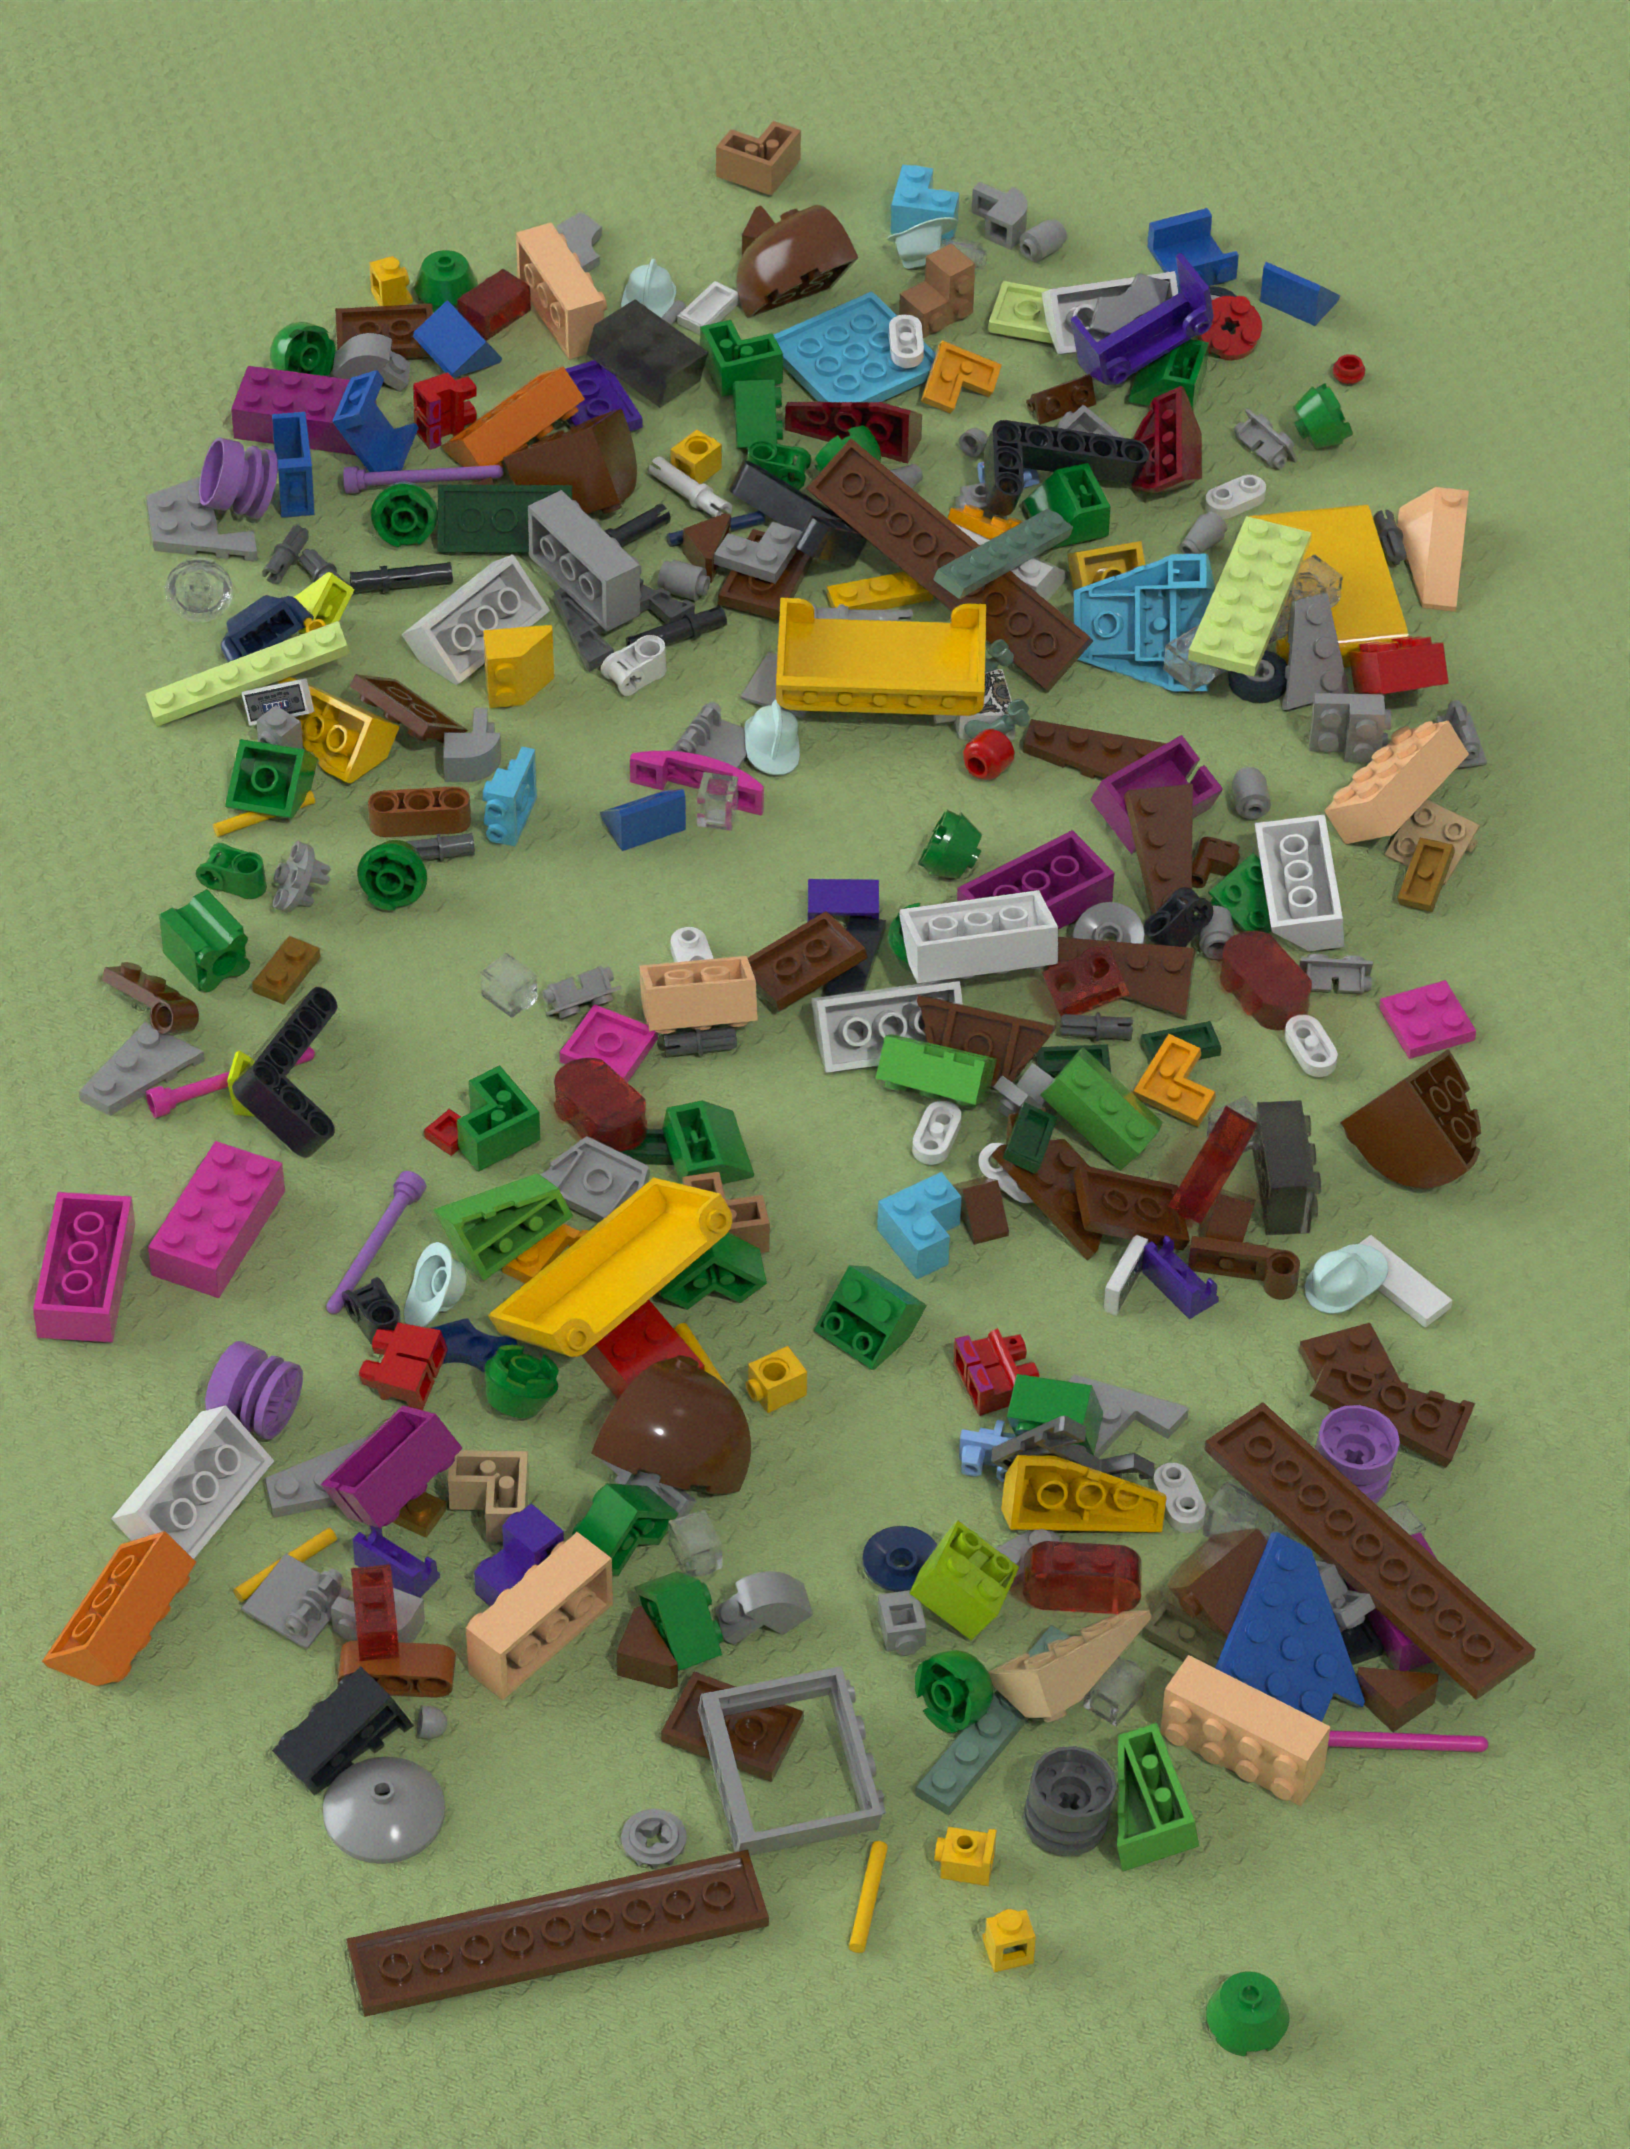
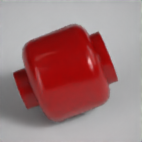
(988, 754)

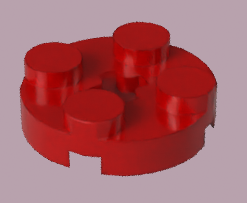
(1247, 333)

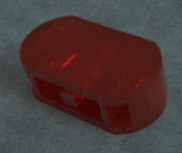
(1264, 979)
(600, 1104)
(1082, 1577)

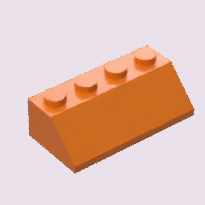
(516, 420)
(121, 1610)

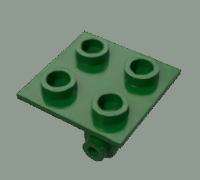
(1244, 896)

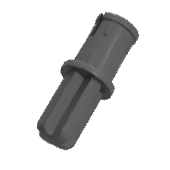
(1390, 536)
(286, 554)
(317, 565)
(445, 846)
(1096, 1026)
(700, 1041)

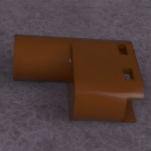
(1213, 859)

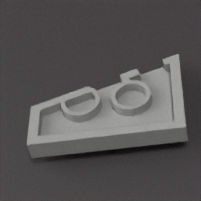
(1313, 654)
(136, 1067)

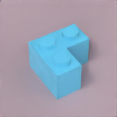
(918, 202)
(917, 1223)

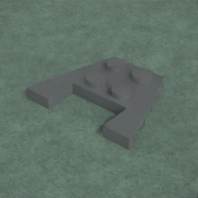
(586, 630)
(1056, 1439)

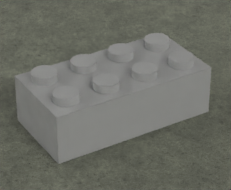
(584, 560)

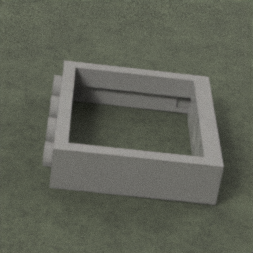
(851, 1728)

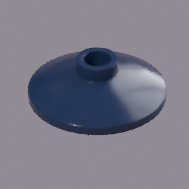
(897, 1547)

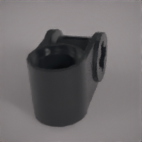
(1175, 921)
(372, 1308)

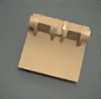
(1436, 824)

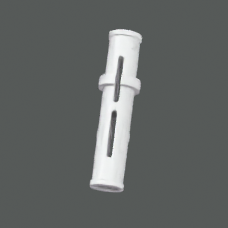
(699, 495)

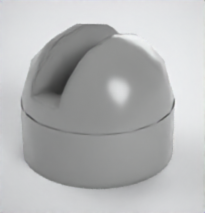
(969, 439)
(430, 1722)

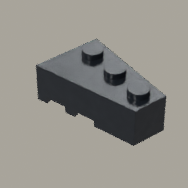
(340, 1730)

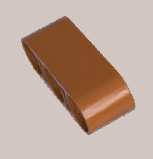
(419, 811)
(417, 1672)

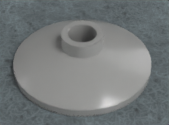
(1110, 920)

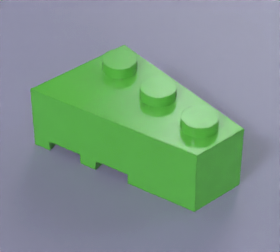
(935, 1070)
(502, 1222)
(1151, 1802)

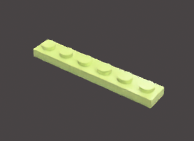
(247, 673)

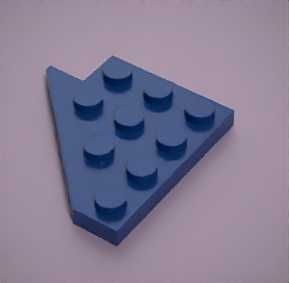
(1288, 1634)

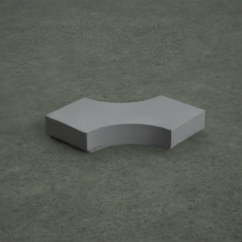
(581, 235)
(1138, 299)

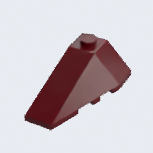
(893, 427)

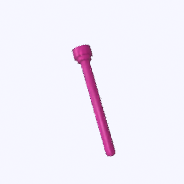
(162, 1099)
(1407, 1741)

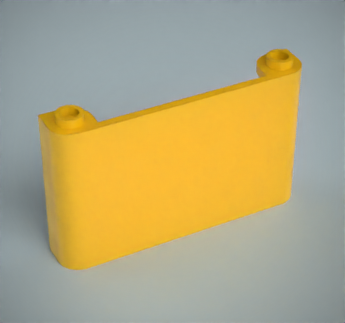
(1352, 547)
(881, 663)
(614, 1268)

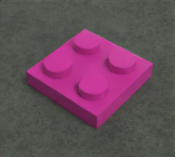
(1427, 1019)
(612, 1038)

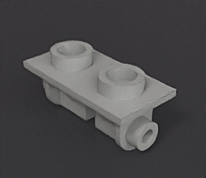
(1275, 446)
(1465, 729)
(1351, 972)
(567, 997)

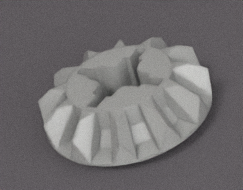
(647, 1824)

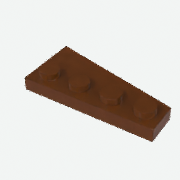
(1084, 749)
(1163, 839)
(1152, 973)
(1423, 1420)

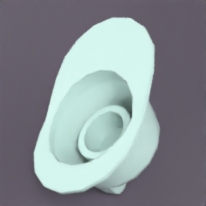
(921, 240)
(651, 287)
(772, 740)
(1345, 1278)
(436, 1285)

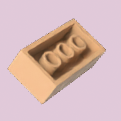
(559, 287)
(1396, 781)
(539, 1615)
(1244, 1730)

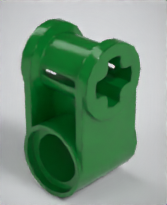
(779, 461)
(235, 871)

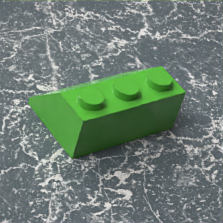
(1102, 1109)

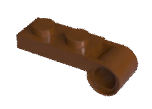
(169, 1009)
(1248, 1261)

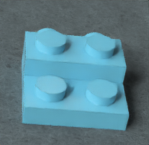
(510, 798)

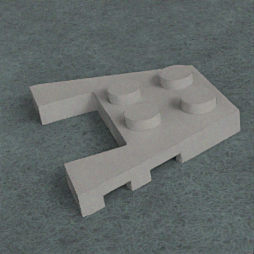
(186, 526)
(596, 1177)
(1124, 1406)

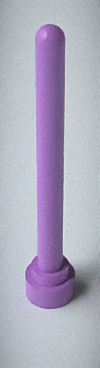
(358, 479)
(407, 1189)

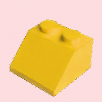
(1101, 563)
(517, 663)

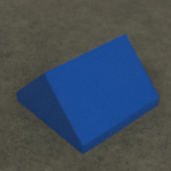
(1295, 295)
(455, 342)
(646, 818)

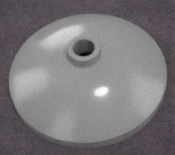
(389, 1825)

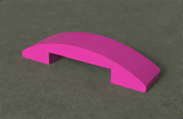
(687, 769)

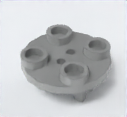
(296, 877)

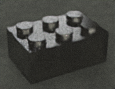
(647, 353)
(1285, 1167)

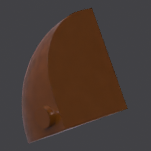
(794, 260)
(591, 457)
(1419, 1127)
(679, 1427)
(1217, 1578)

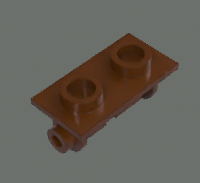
(1060, 399)

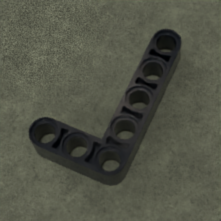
(1047, 448)
(823, 532)
(271, 1095)

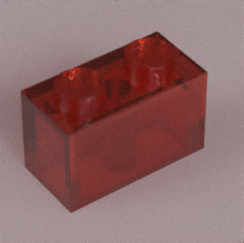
(495, 303)

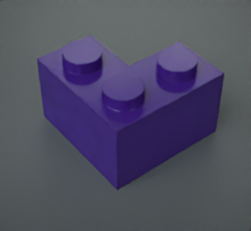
(526, 1542)

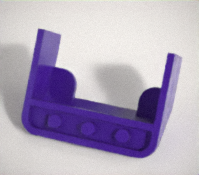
(1148, 335)

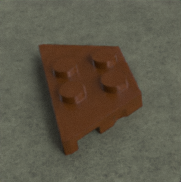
(986, 1033)
(1055, 1192)

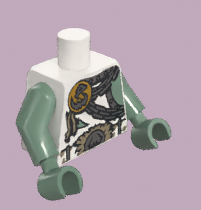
(998, 709)

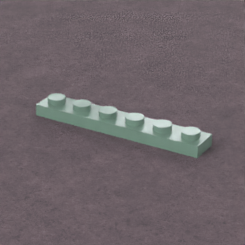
(1003, 553)
(977, 1746)

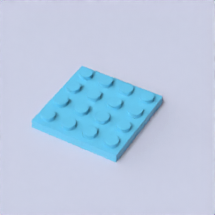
(848, 354)

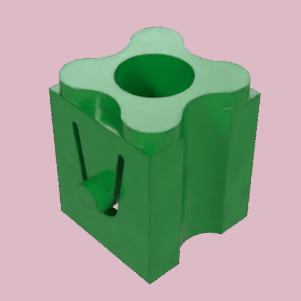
(204, 941)

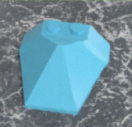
(1141, 613)

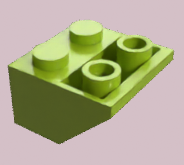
(965, 1580)

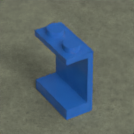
(1192, 237)
(368, 430)
(294, 464)

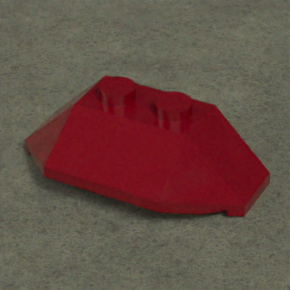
(1172, 442)

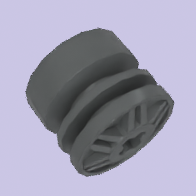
(1069, 1801)

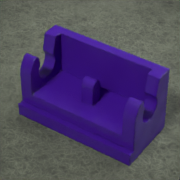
(843, 897)
(1177, 1279)
(408, 1572)

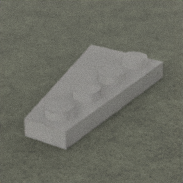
(299, 1486)

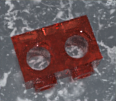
(1088, 991)
(375, 1612)

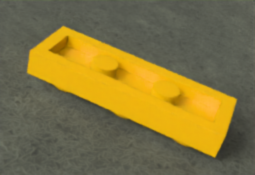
(878, 593)

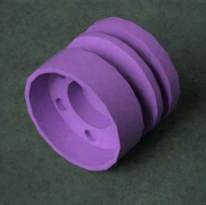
(238, 478)
(255, 1388)
(1360, 1446)

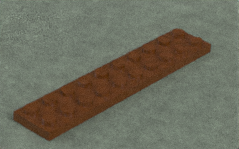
(924, 540)
(1370, 1550)
(556, 1932)

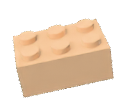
(698, 994)

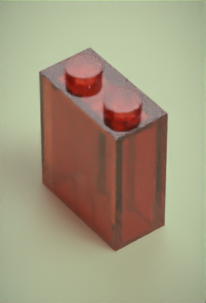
(1213, 1165)

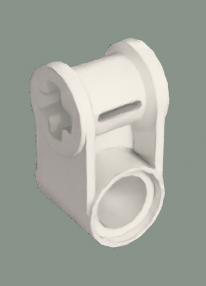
(638, 666)

